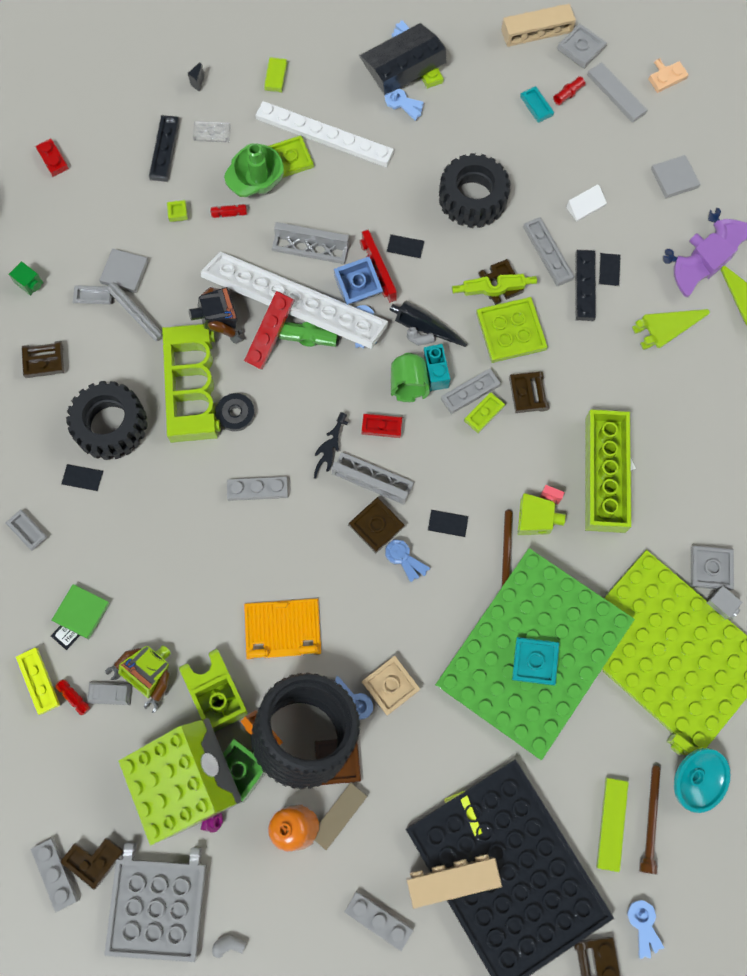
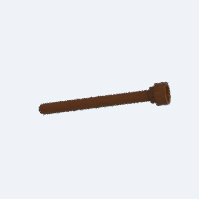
(506, 564)
(648, 863)

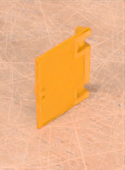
(282, 628)

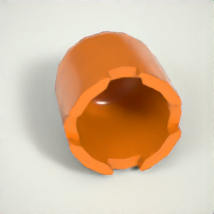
(301, 829)

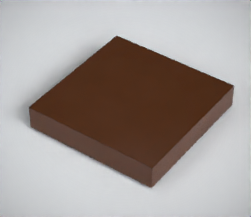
(350, 771)

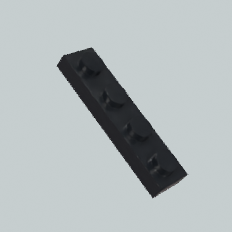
(585, 285)

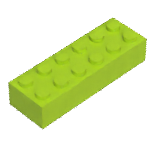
(607, 471)

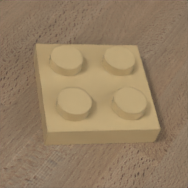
(390, 685)

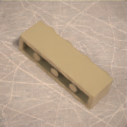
(538, 25)
(454, 881)

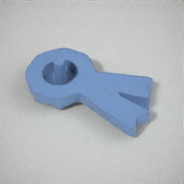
(398, 553)

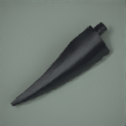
(413, 316)

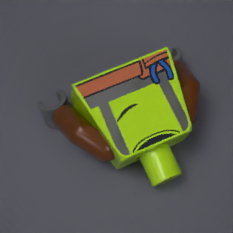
(144, 671)

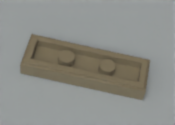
(339, 815)

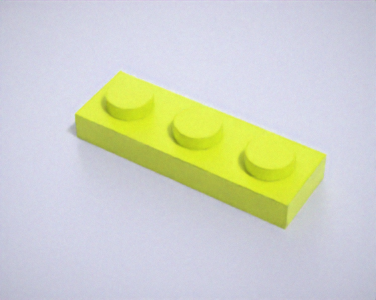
(38, 681)

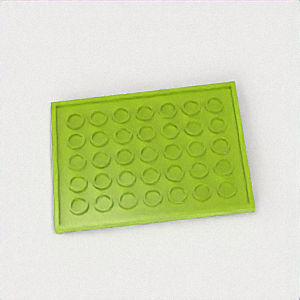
(677, 654)

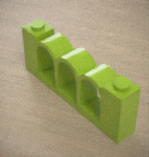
(194, 426)

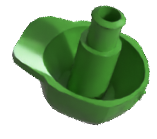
(254, 170)

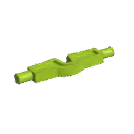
(484, 286)

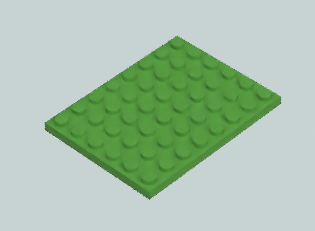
(538, 605)

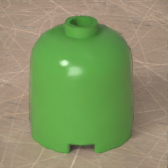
(409, 378)

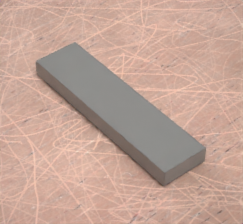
(617, 92)
(548, 251)

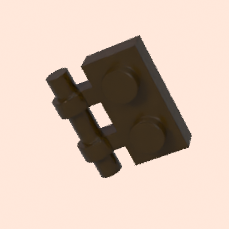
(500, 268)

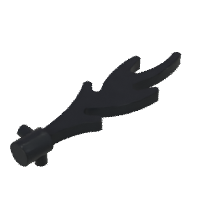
(326, 447)

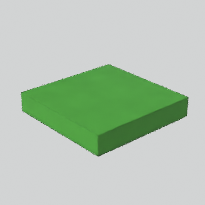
(80, 611)

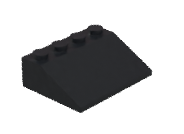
(404, 58)

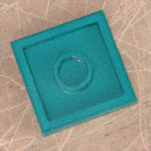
(535, 661)

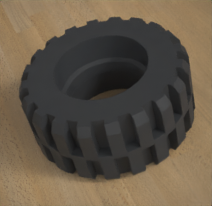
(474, 170)
(93, 401)

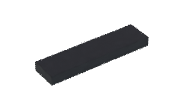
(164, 148)

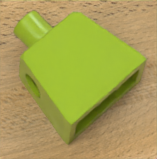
(537, 516)

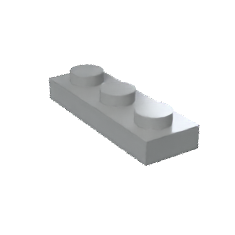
(470, 391)
(257, 488)
(54, 875)
(378, 921)

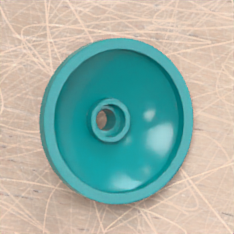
(702, 780)

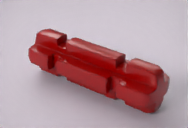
(229, 210)
(72, 697)

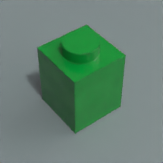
(26, 278)

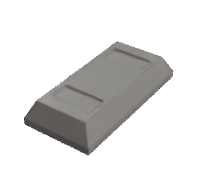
(91, 295)
(26, 530)
(109, 693)

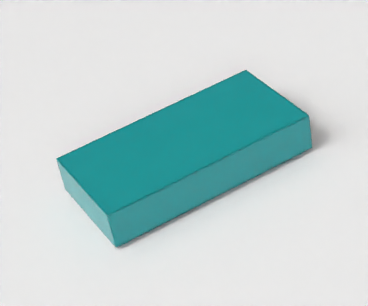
(537, 104)

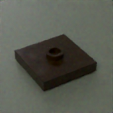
(376, 525)

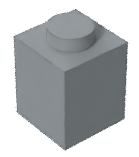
(724, 603)

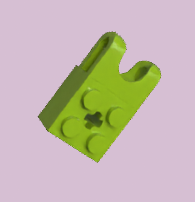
(211, 687)

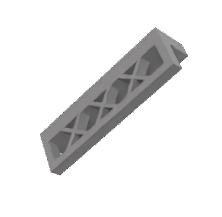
(312, 239)
(370, 482)

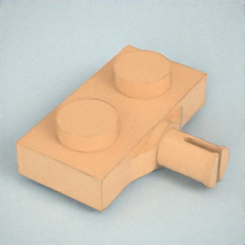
(667, 75)

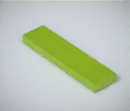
(612, 825)

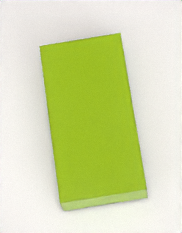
(275, 74)

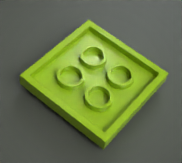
(511, 329)

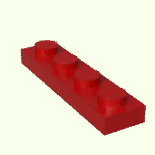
(368, 244)
(269, 330)

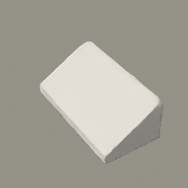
(586, 203)

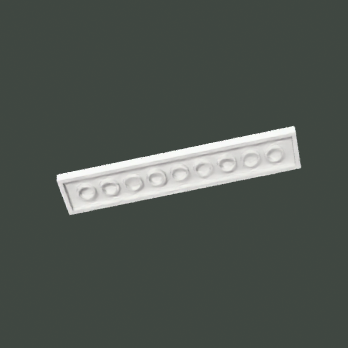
(308, 304)

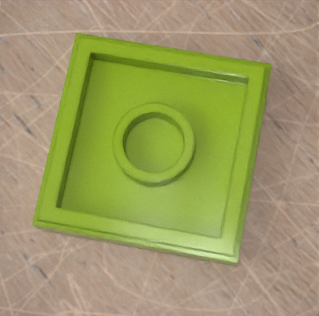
(293, 155)

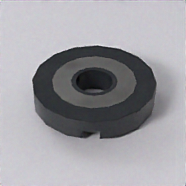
(233, 401)

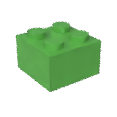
(243, 768)

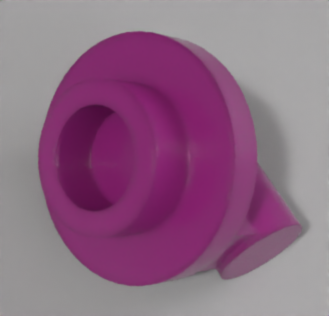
(212, 824)

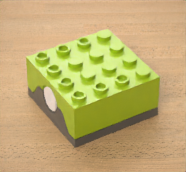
(179, 780)

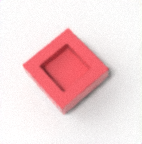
(552, 494)

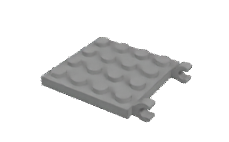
(155, 908)

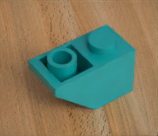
(437, 367)

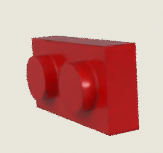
(51, 157)
(381, 426)

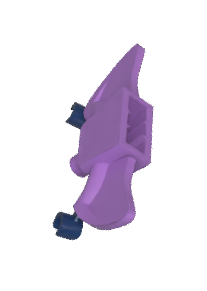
(709, 253)

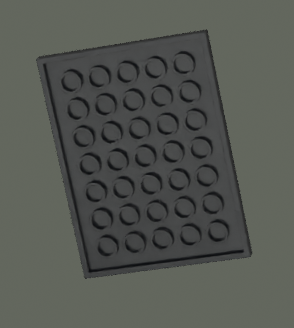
(544, 892)

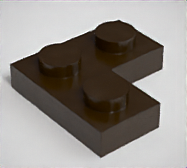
(94, 867)

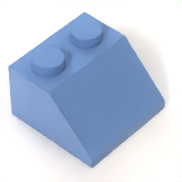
(357, 280)

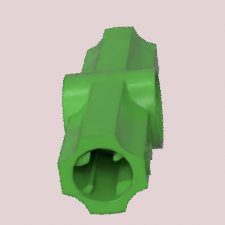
(308, 334)

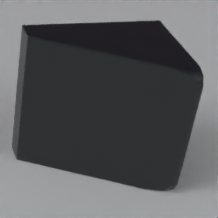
(196, 76)

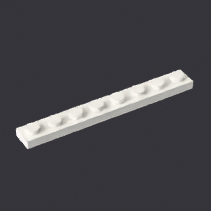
(324, 134)

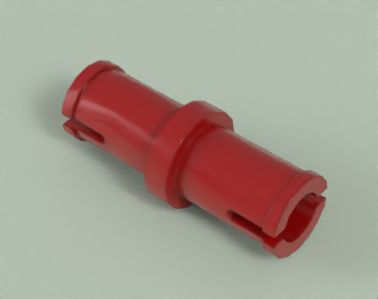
(569, 90)

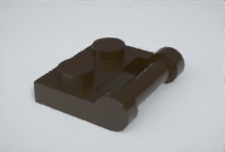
(42, 364)
(523, 395)
(603, 956)

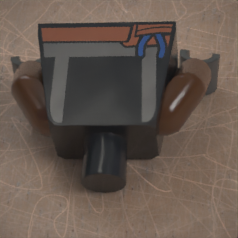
(217, 313)

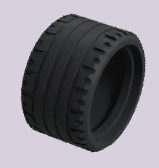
(324, 695)

